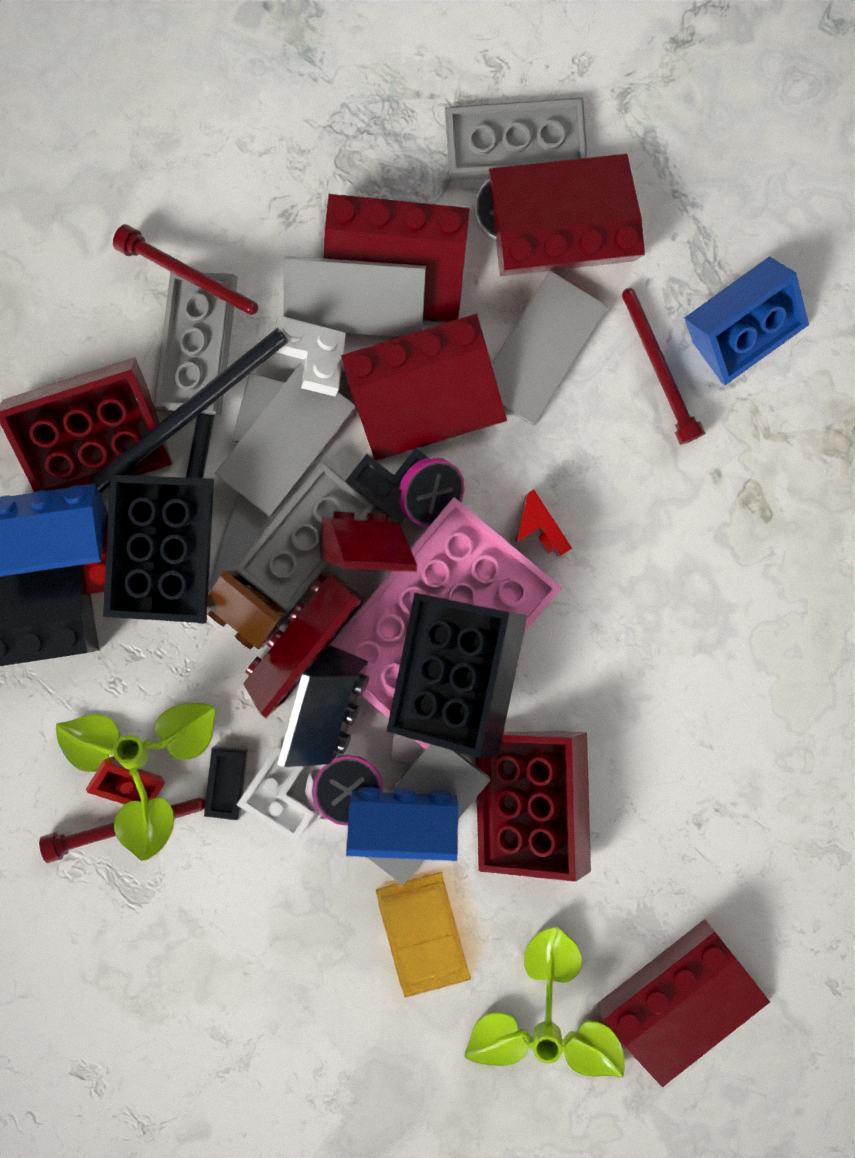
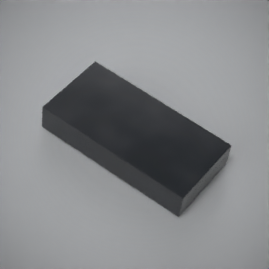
(225, 782)

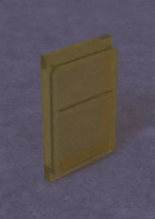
(423, 934)

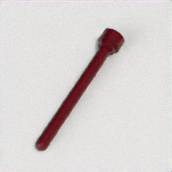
(131, 242)
(687, 426)
(55, 846)

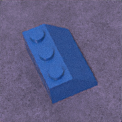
(748, 319)
(51, 529)
(403, 825)

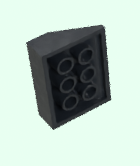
(158, 548)
(45, 616)
(456, 675)

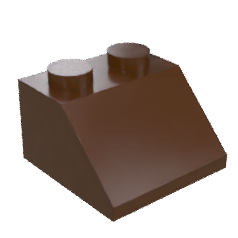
(245, 610)

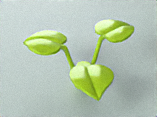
(90, 739)
(590, 1051)

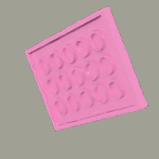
(455, 561)

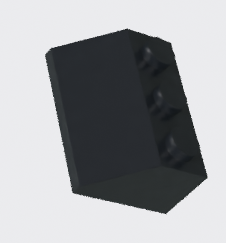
(324, 709)

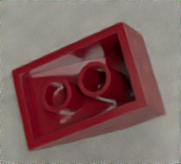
(365, 543)

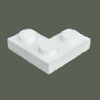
(320, 350)
(268, 798)

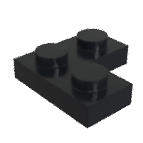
(381, 485)

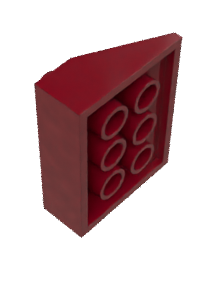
(565, 214)
(403, 235)
(424, 387)
(81, 426)
(301, 643)
(536, 807)
(682, 1003)

